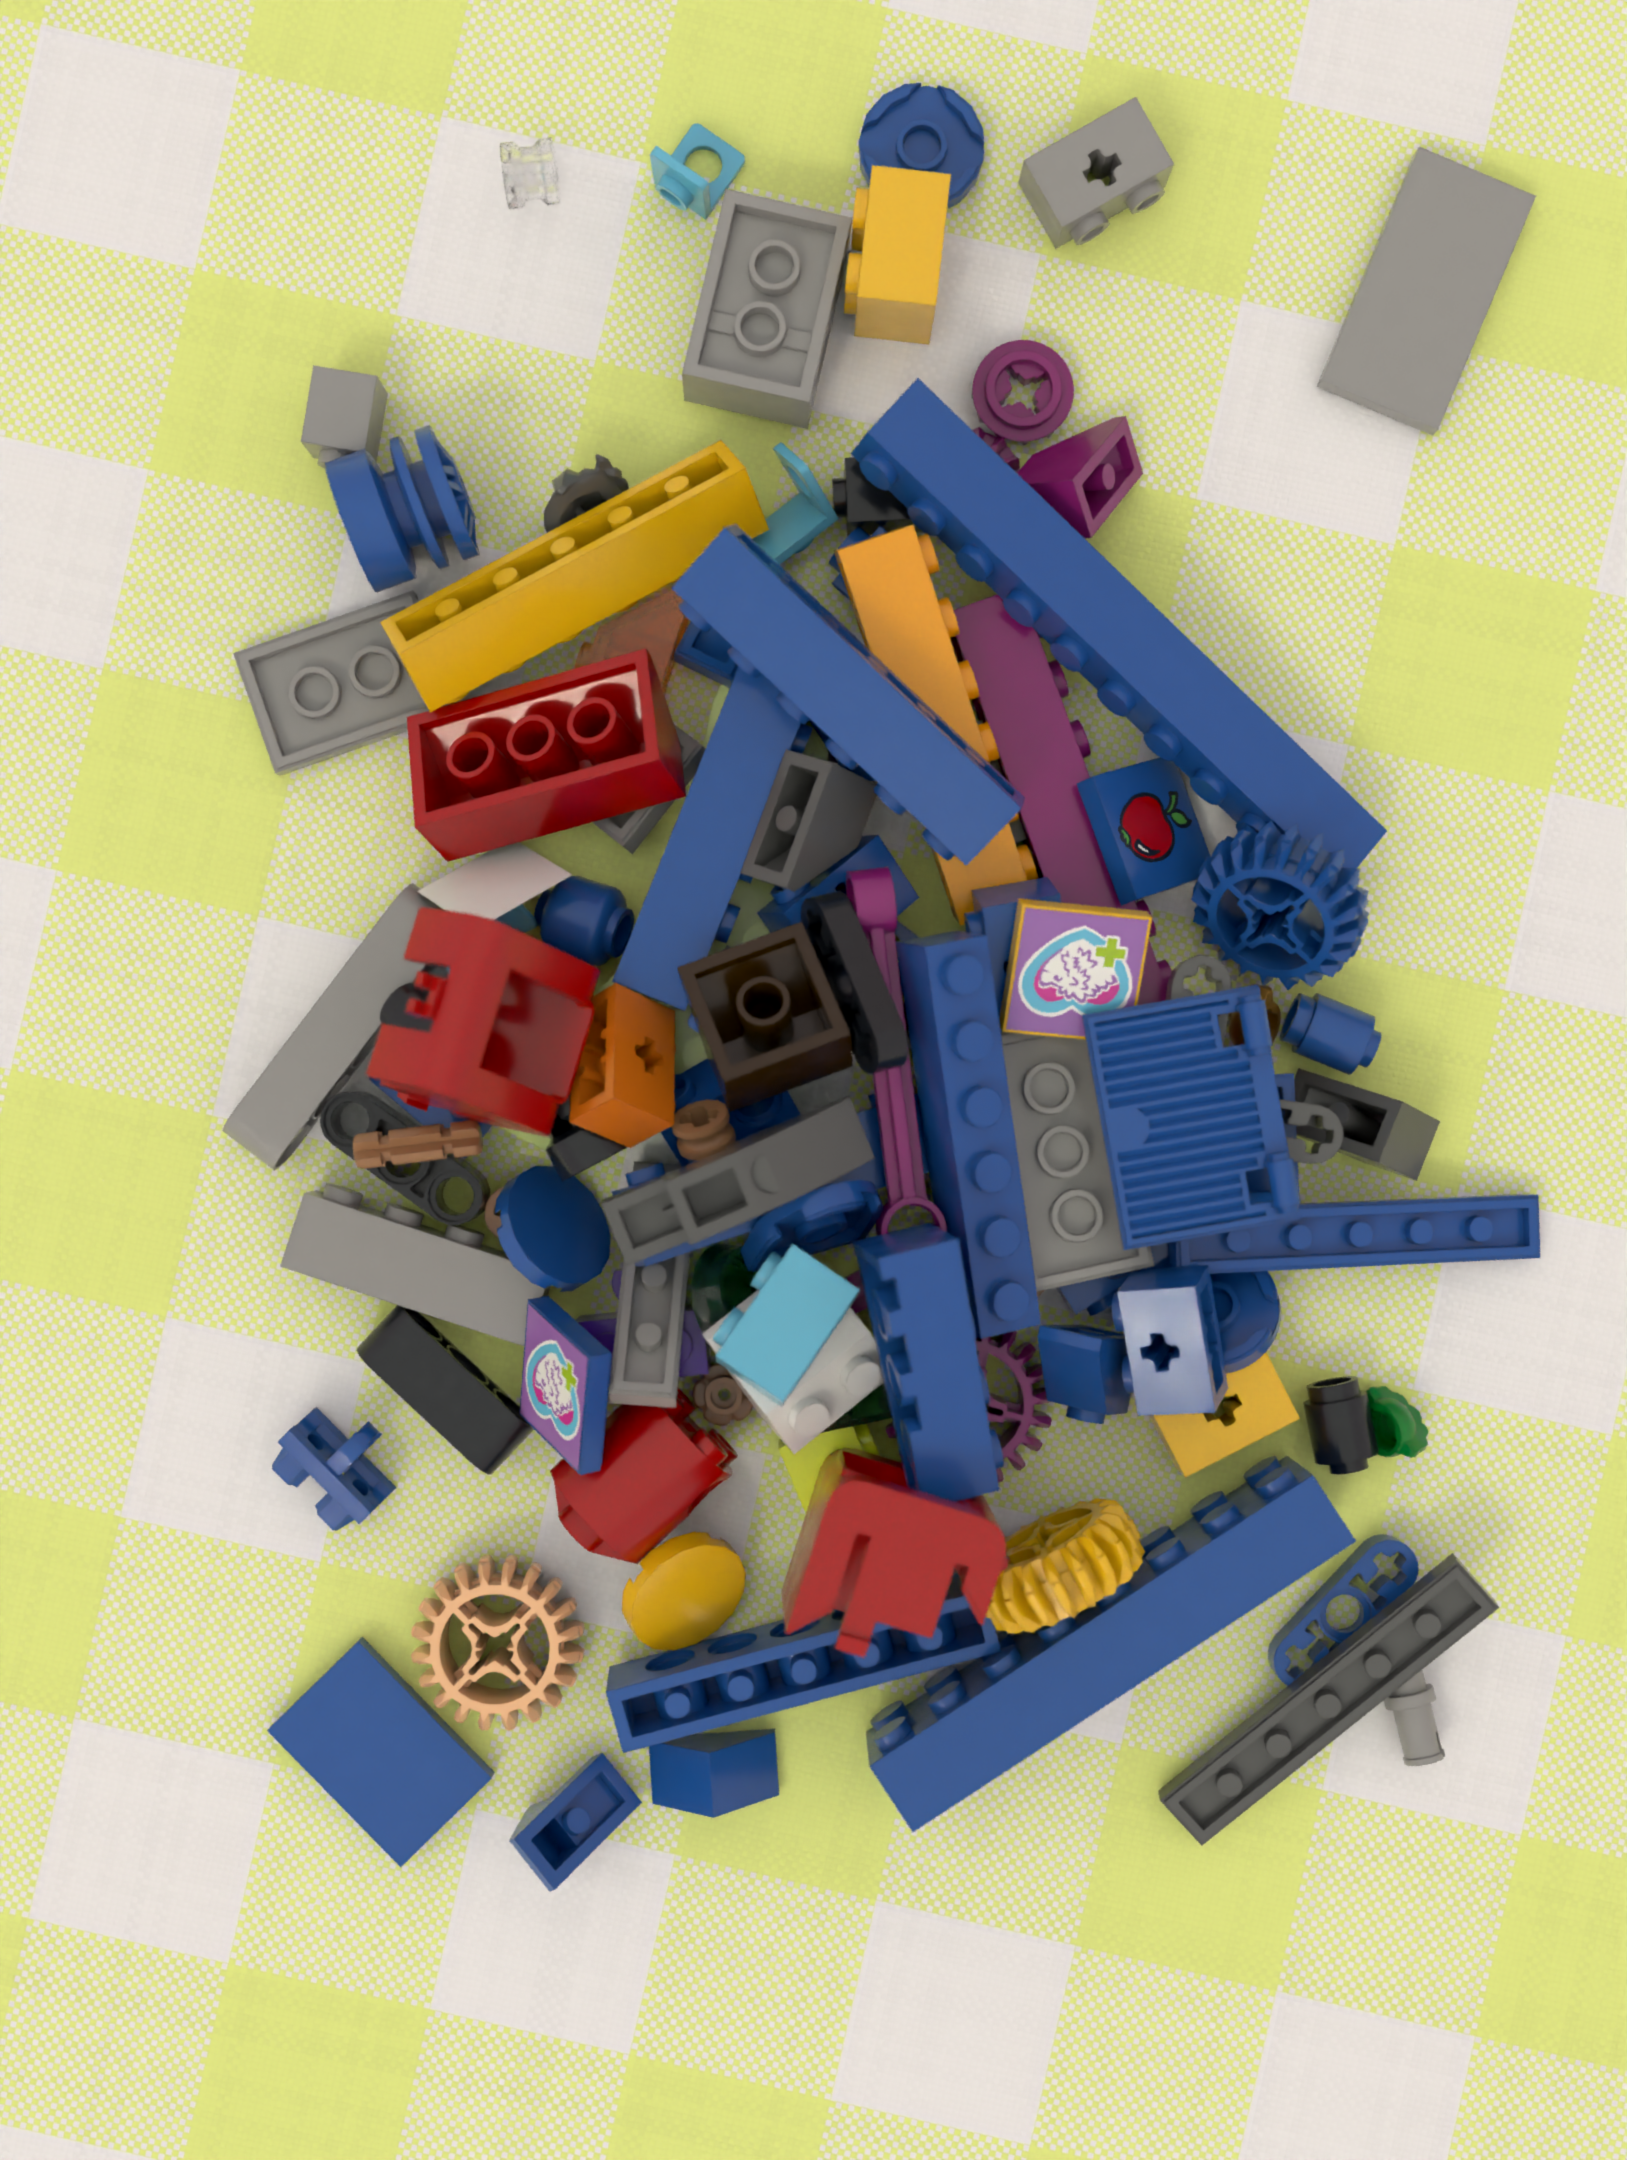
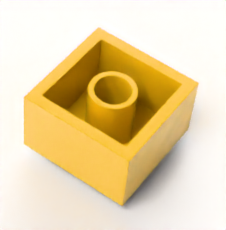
(901, 243)

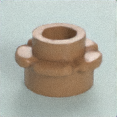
(714, 1409)

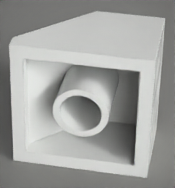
(832, 1385)

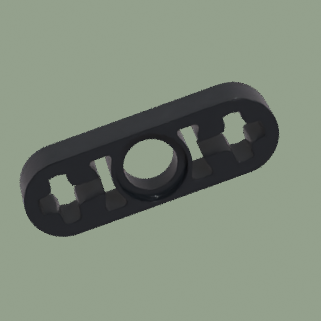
(856, 982)

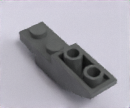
(738, 1181)

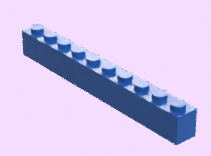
(1104, 626)

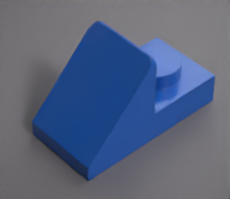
(573, 1821)

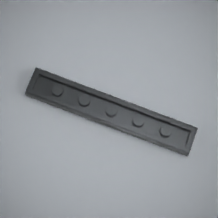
(1328, 1699)

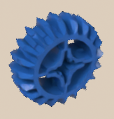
(1280, 905)

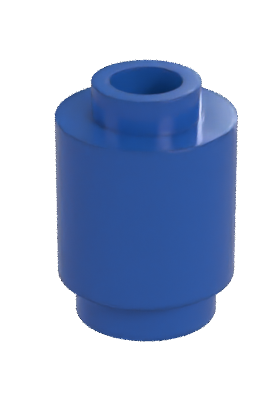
(1330, 1033)

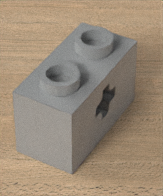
(1114, 146)

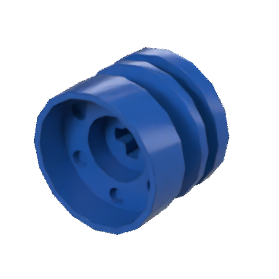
(402, 508)

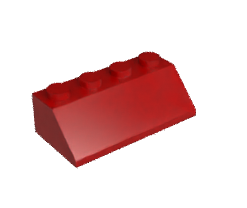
(544, 756)

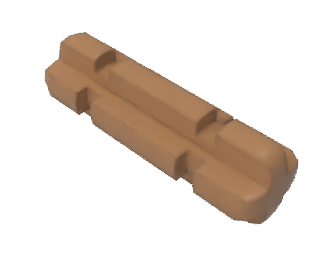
(417, 1144)

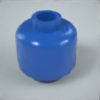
(585, 920)

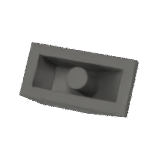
(808, 821)
(1374, 1126)

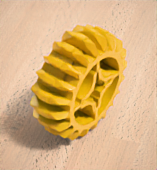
(1064, 1565)

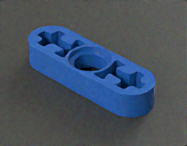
(1360, 1564)

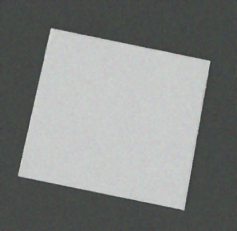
(495, 882)

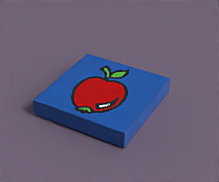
(1144, 828)

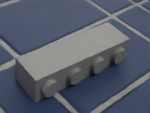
(409, 1262)

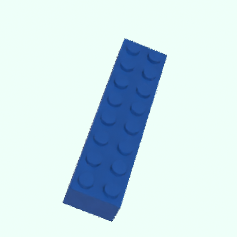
(1052, 1679)

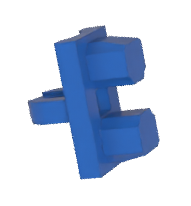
(324, 1453)

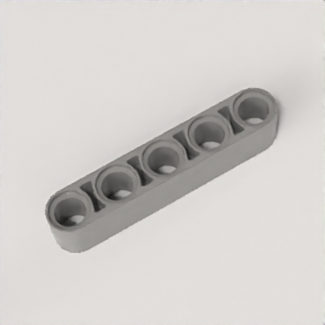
(329, 1039)

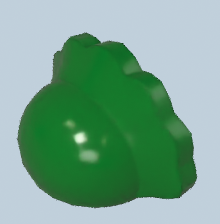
(1396, 1424)

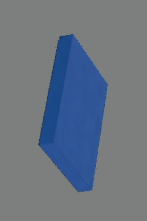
(381, 1752)

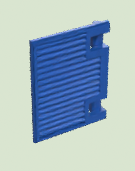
(1189, 1117)

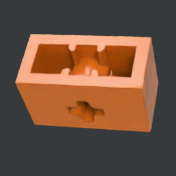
(626, 1068)

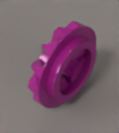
(1028, 363)

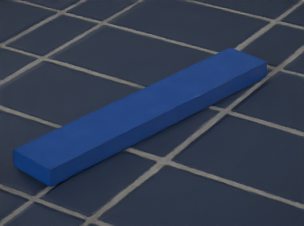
(1375, 1235)

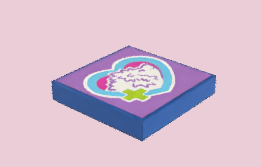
(565, 1385)

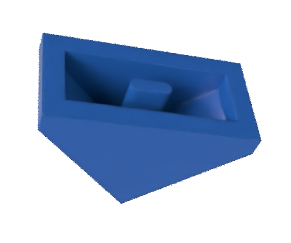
(715, 1771)

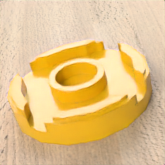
(683, 1591)

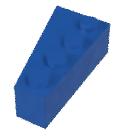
(930, 1361)

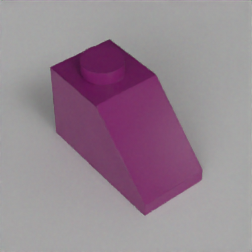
(1086, 474)

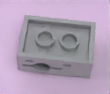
(766, 308)

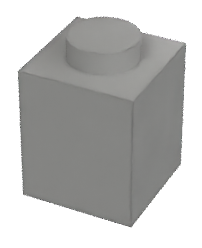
(343, 414)

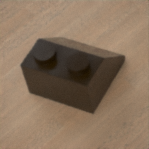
(766, 1016)

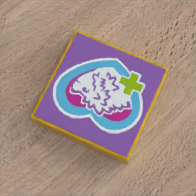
(1070, 965)

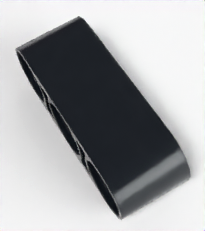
(427, 1183)
(445, 1388)

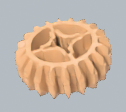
(518, 1664)

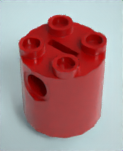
(648, 1483)

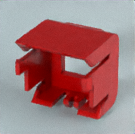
(501, 1027)
(887, 1552)

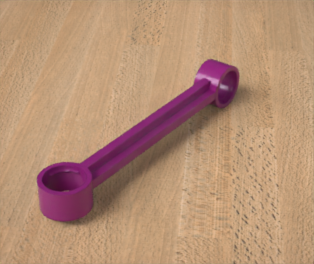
(875, 905)

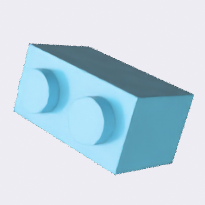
(784, 1324)

